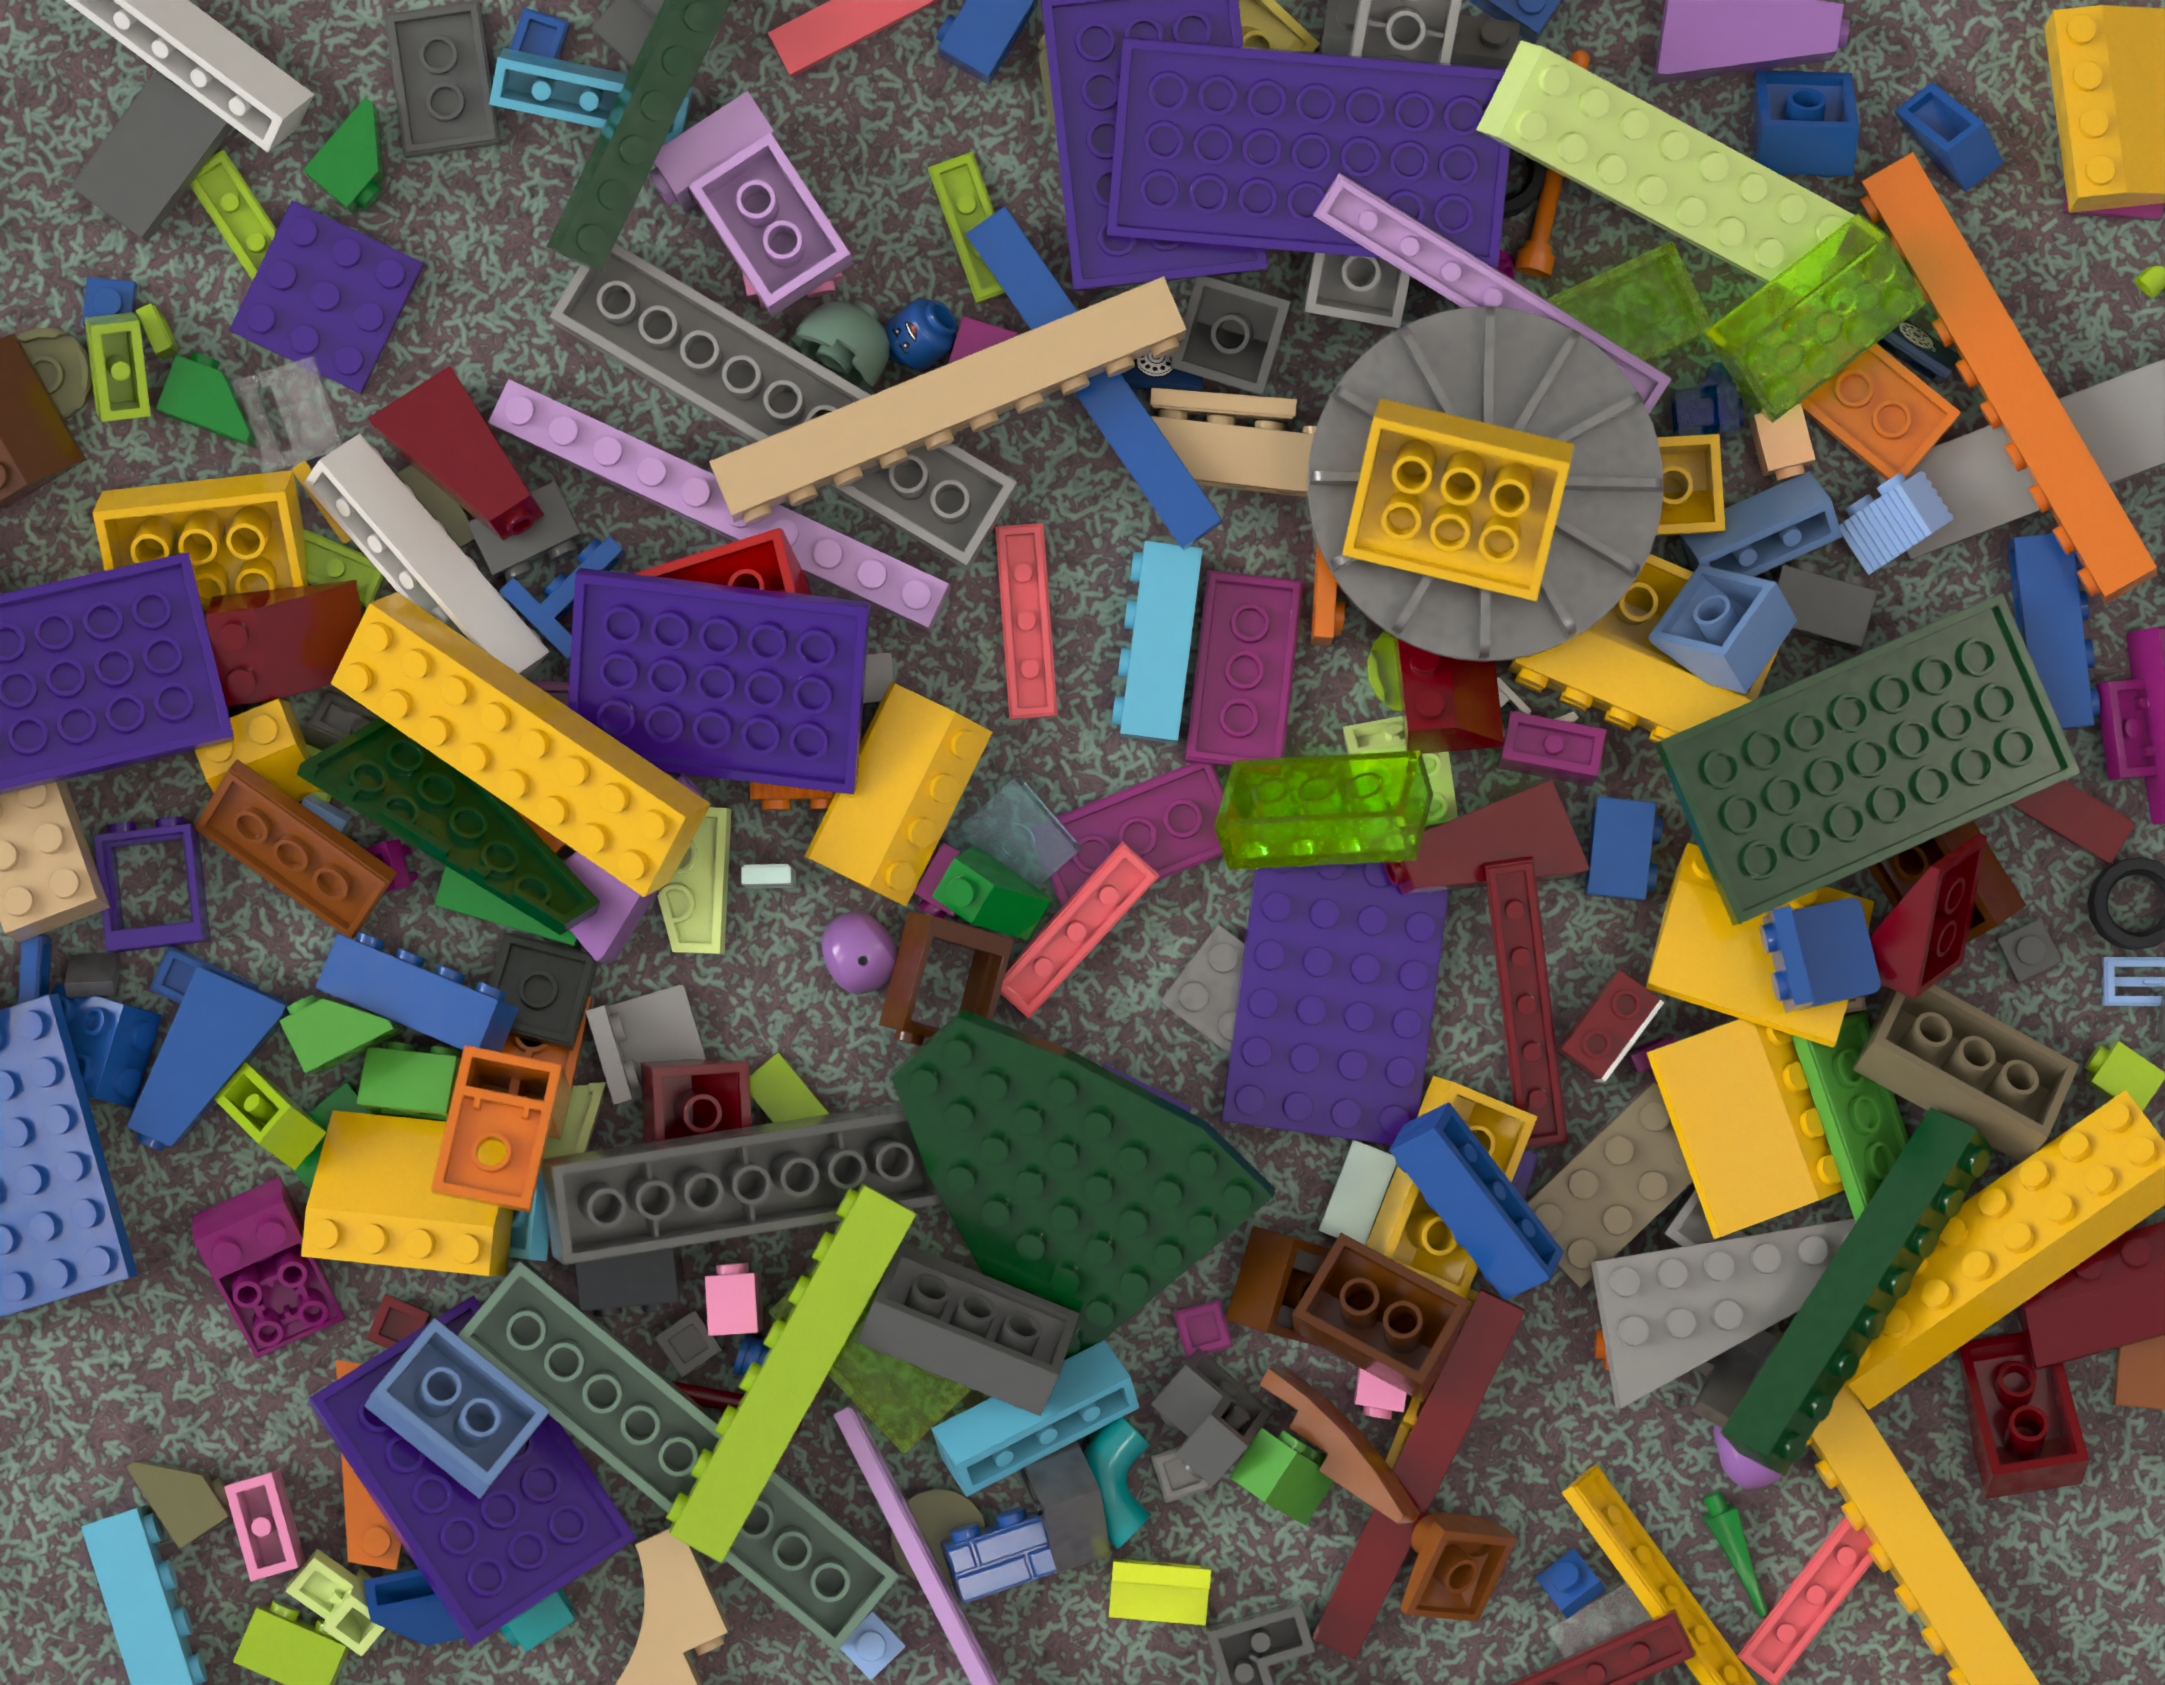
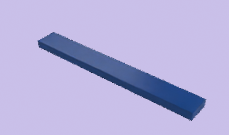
(1106, 399)

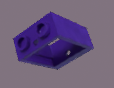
(126, 835)

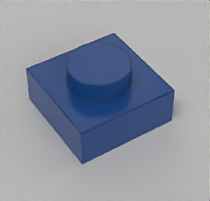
(109, 297)
(1570, 1583)

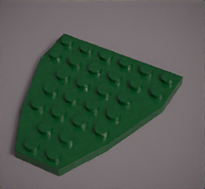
(1069, 1171)

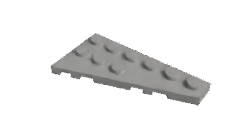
(1698, 1300)

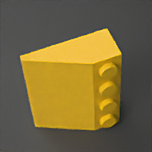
(2109, 104)
(1458, 499)
(236, 528)
(1725, 965)
(1745, 1123)
(378, 1204)

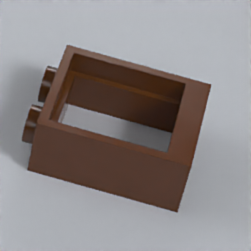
(982, 983)

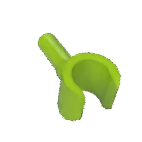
(2151, 281)

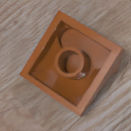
(1455, 1565)

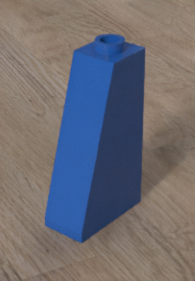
(208, 1041)

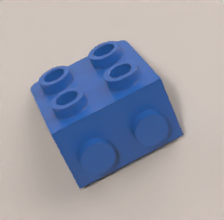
(1820, 954)
(109, 1044)

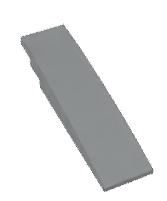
(1976, 480)

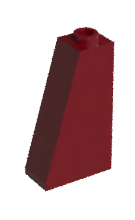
(454, 447)
(1511, 828)

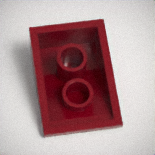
(281, 639)
(1931, 924)
(2020, 1418)

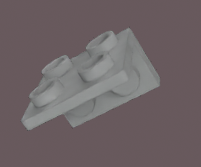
(643, 1030)

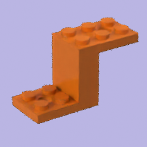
(511, 1099)

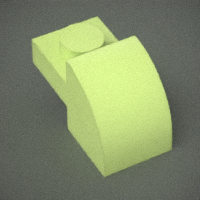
(338, 1599)

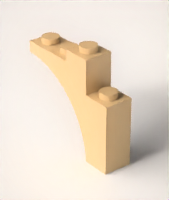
(677, 1615)

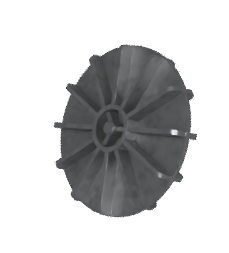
(1523, 377)

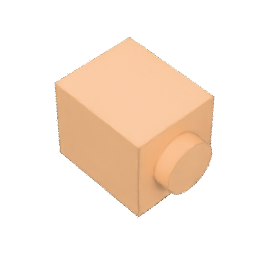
(1782, 445)

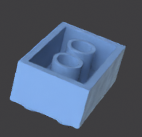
(456, 1408)

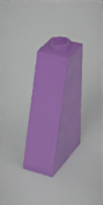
(1745, 36)
(620, 906)

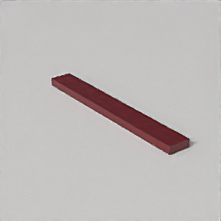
(1420, 1471)

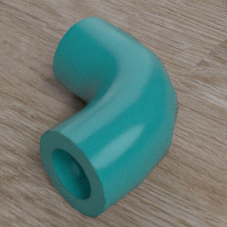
(1110, 1458)

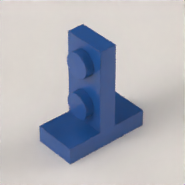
(560, 593)

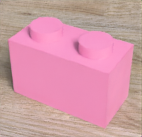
(734, 1300)
(265, 1525)

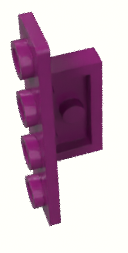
(2135, 718)

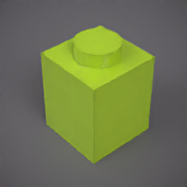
(2122, 1069)

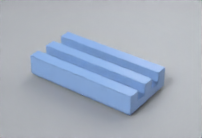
(2109, 981)

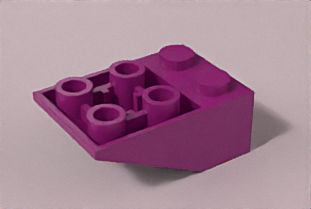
(258, 1266)

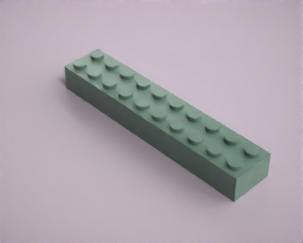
(656, 1436)

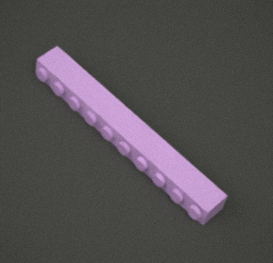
(698, 498)

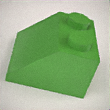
(333, 1032)

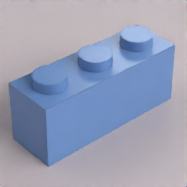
(1767, 529)

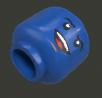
(921, 333)

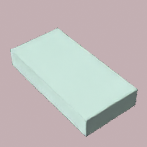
(768, 876)
(1358, 1192)

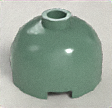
(845, 341)

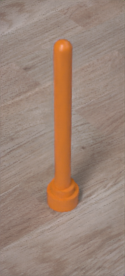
(1536, 255)

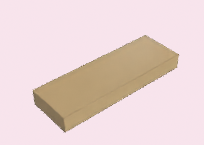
(1224, 404)

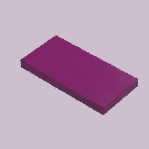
(1243, 668)
(1161, 820)

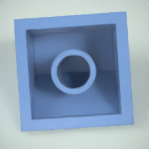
(1724, 627)

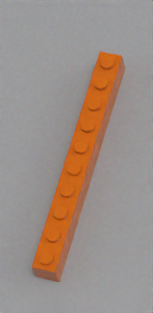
(2009, 380)

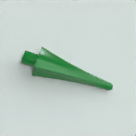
(1727, 1529)

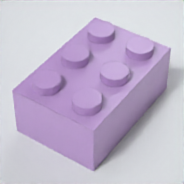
(771, 224)

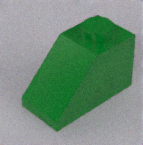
(352, 160)
(205, 399)
(991, 895)

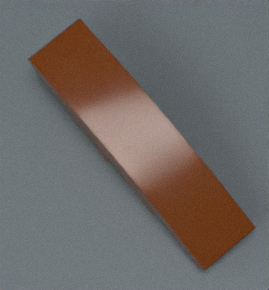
(1350, 1456)

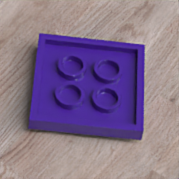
(326, 296)

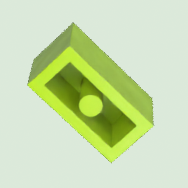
(117, 366)
(269, 1115)
(290, 1648)

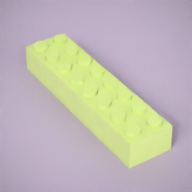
(1655, 165)

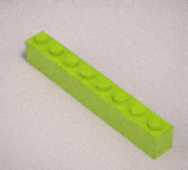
(791, 1372)

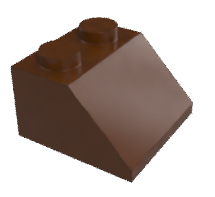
(1273, 1281)

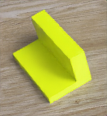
(1159, 1591)

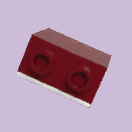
(1609, 1026)

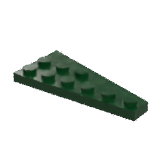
(451, 820)

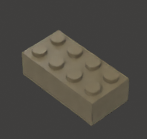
(1968, 1067)
(1613, 1185)

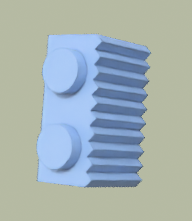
(1895, 521)

